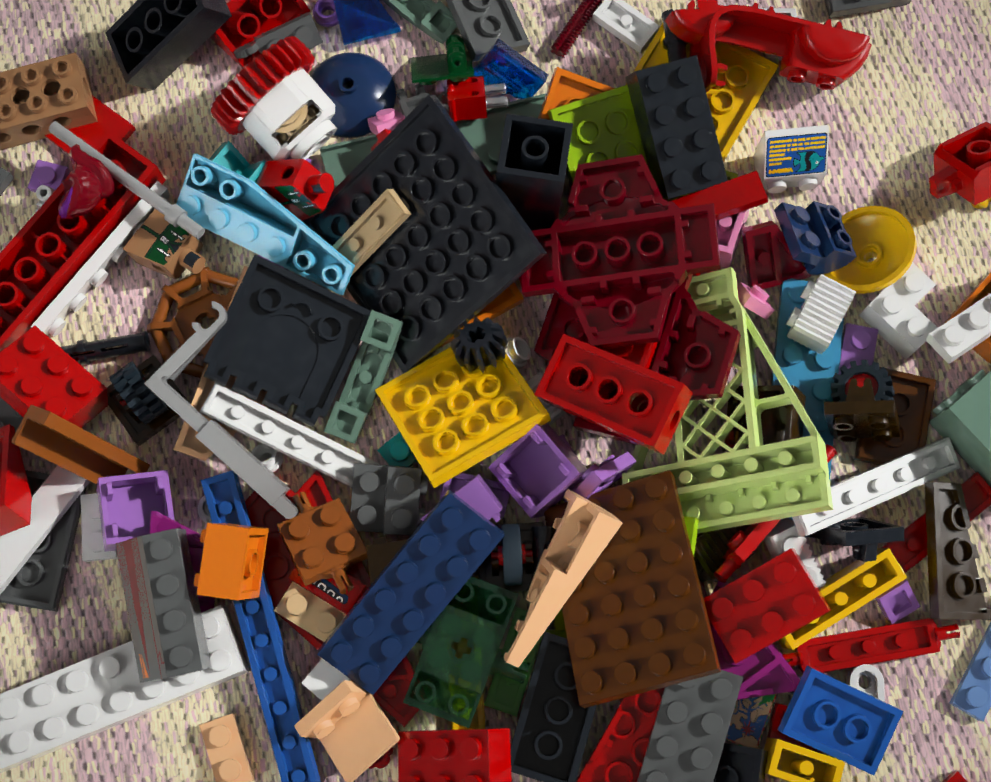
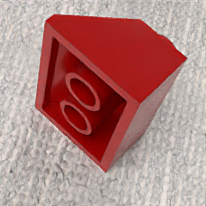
(252, 19)

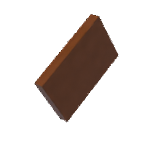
(914, 406)

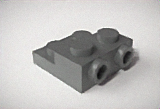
(387, 498)

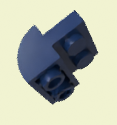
(816, 236)

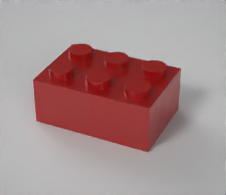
(46, 376)
(765, 605)
(455, 755)

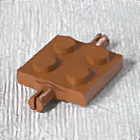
(322, 542)

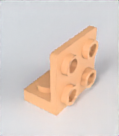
(350, 729)

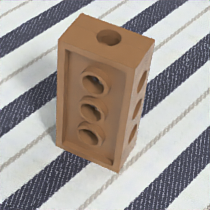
(43, 94)

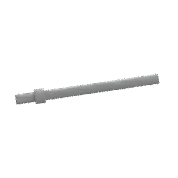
(173, 213)

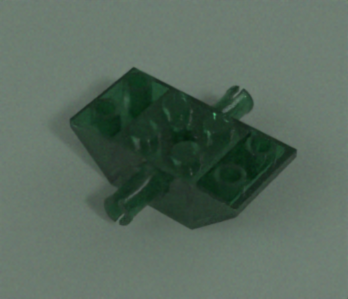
(455, 685)

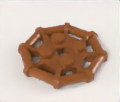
(190, 310)

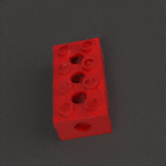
(606, 372)

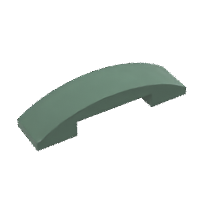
(428, 16)
(366, 375)

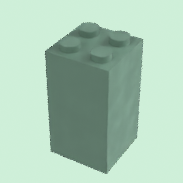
(967, 422)

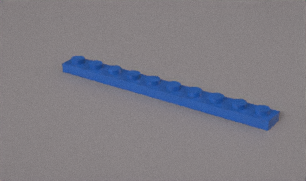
(265, 648)

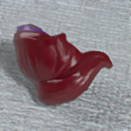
(86, 186)

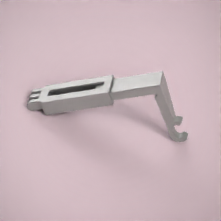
(211, 432)

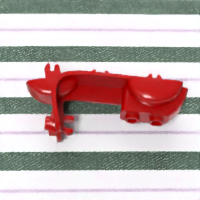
(807, 48)

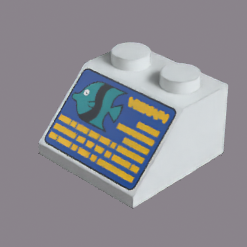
(792, 158)

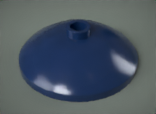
(371, 90)

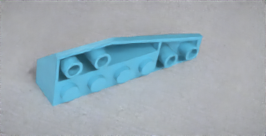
(257, 221)

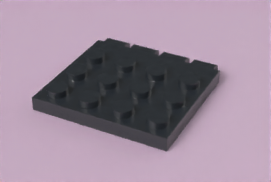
(286, 341)

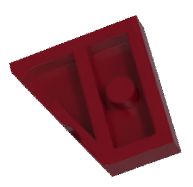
(768, 256)

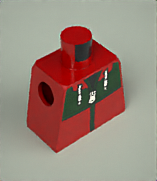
(297, 186)

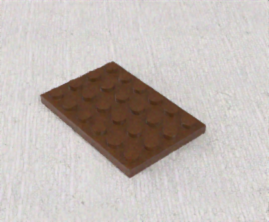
(640, 607)

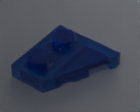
(363, 20)
(507, 66)

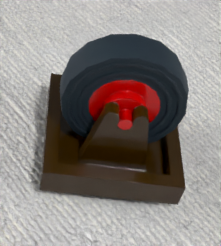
(512, 559)

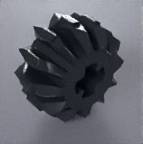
(479, 344)

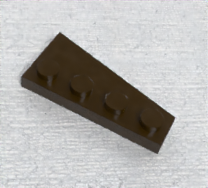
(952, 569)

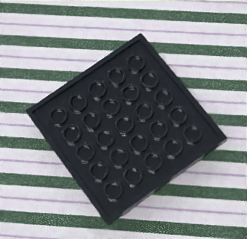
(453, 248)

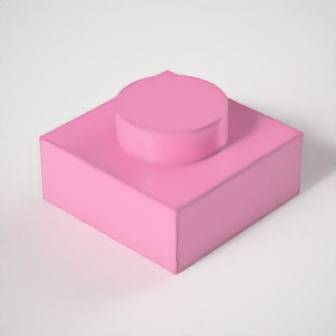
(385, 119)
(755, 300)

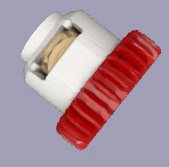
(278, 102)

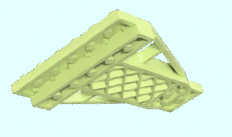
(751, 482)

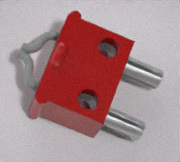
(468, 98)

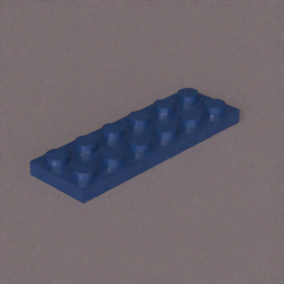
(410, 592)

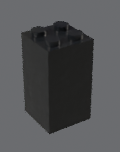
(534, 167)

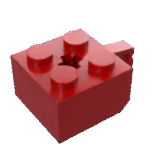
(964, 166)

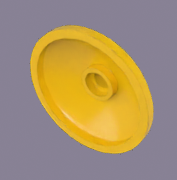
(877, 234)

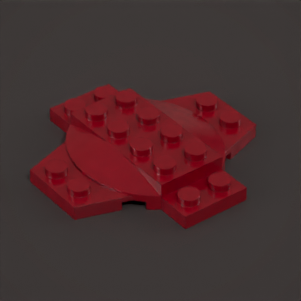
(622, 252)
(691, 349)

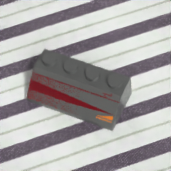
(162, 605)

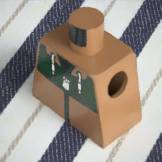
(165, 247)

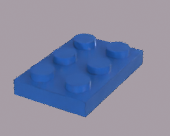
(840, 720)

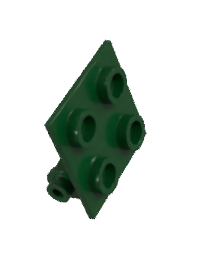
(454, 65)

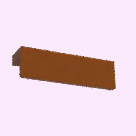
(73, 447)

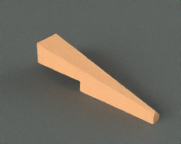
(571, 553)

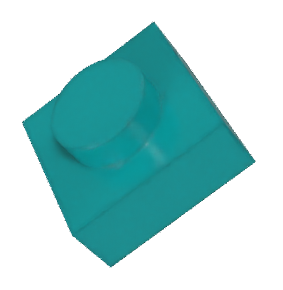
(397, 452)

